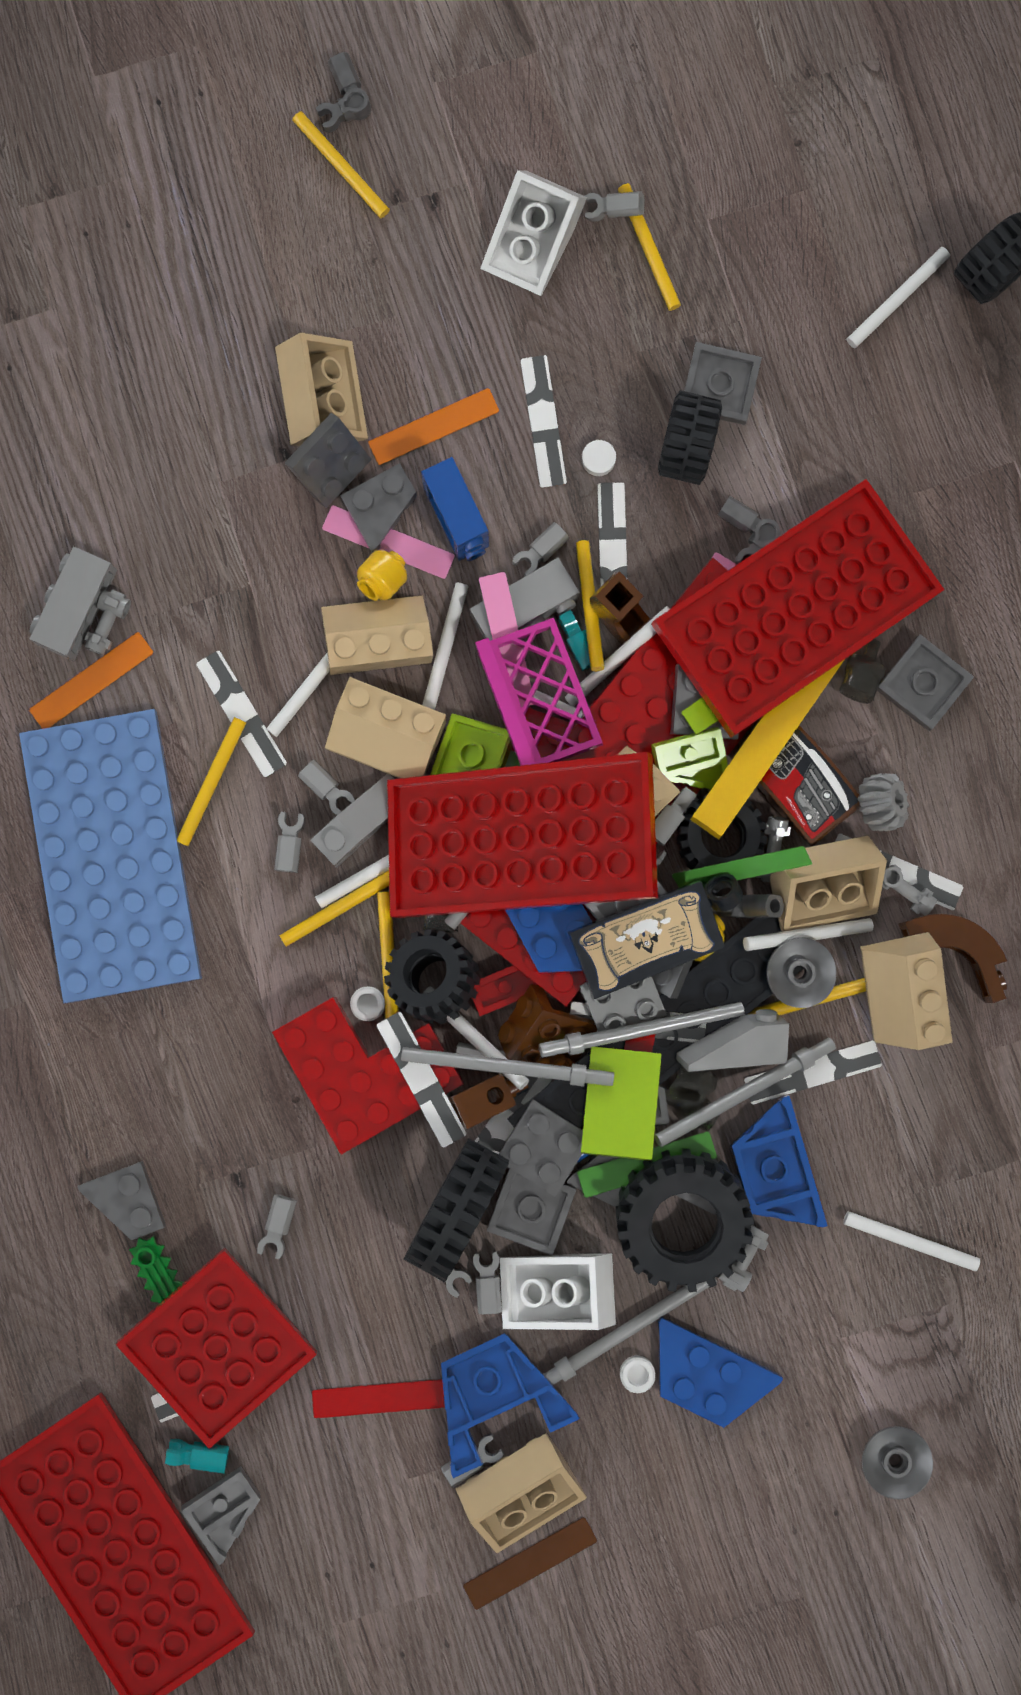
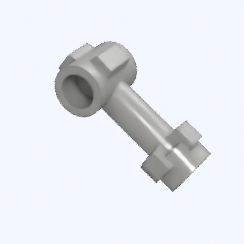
(112, 605)
(776, 828)
(922, 901)
(741, 1277)

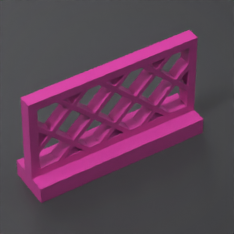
(510, 707)

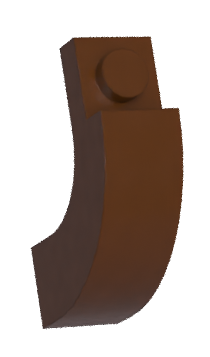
(619, 608)
(971, 942)

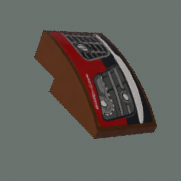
(808, 788)

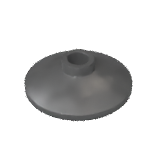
(818, 973)
(902, 1479)

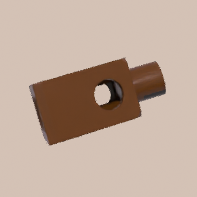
(473, 1105)

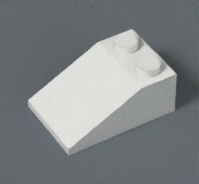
(532, 231)
(558, 1292)

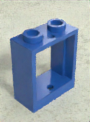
(456, 510)

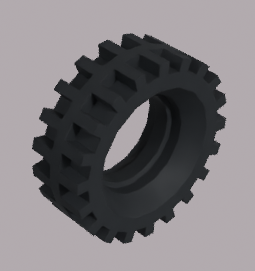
(677, 1176)
(456, 1210)

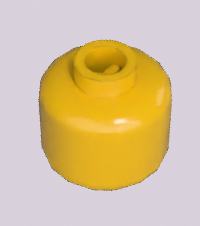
(381, 575)

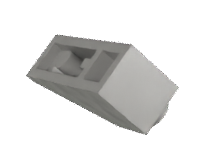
(354, 824)
(741, 1043)

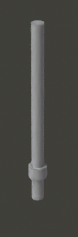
(576, 1043)
(800, 1060)
(577, 1074)
(567, 1367)

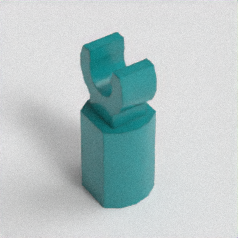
(576, 639)
(197, 1456)

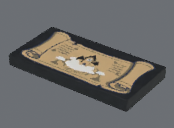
(646, 939)

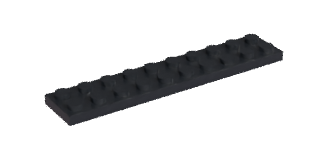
(719, 980)

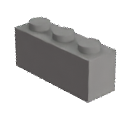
(535, 597)
(72, 603)

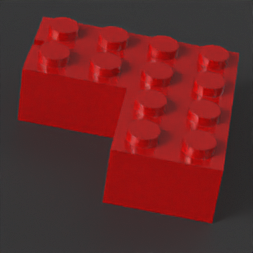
(346, 1085)

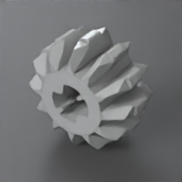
(883, 802)

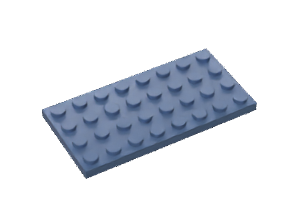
(110, 856)

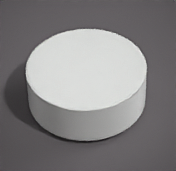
(598, 458)
(367, 1003)
(637, 1374)

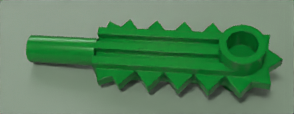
(155, 1269)

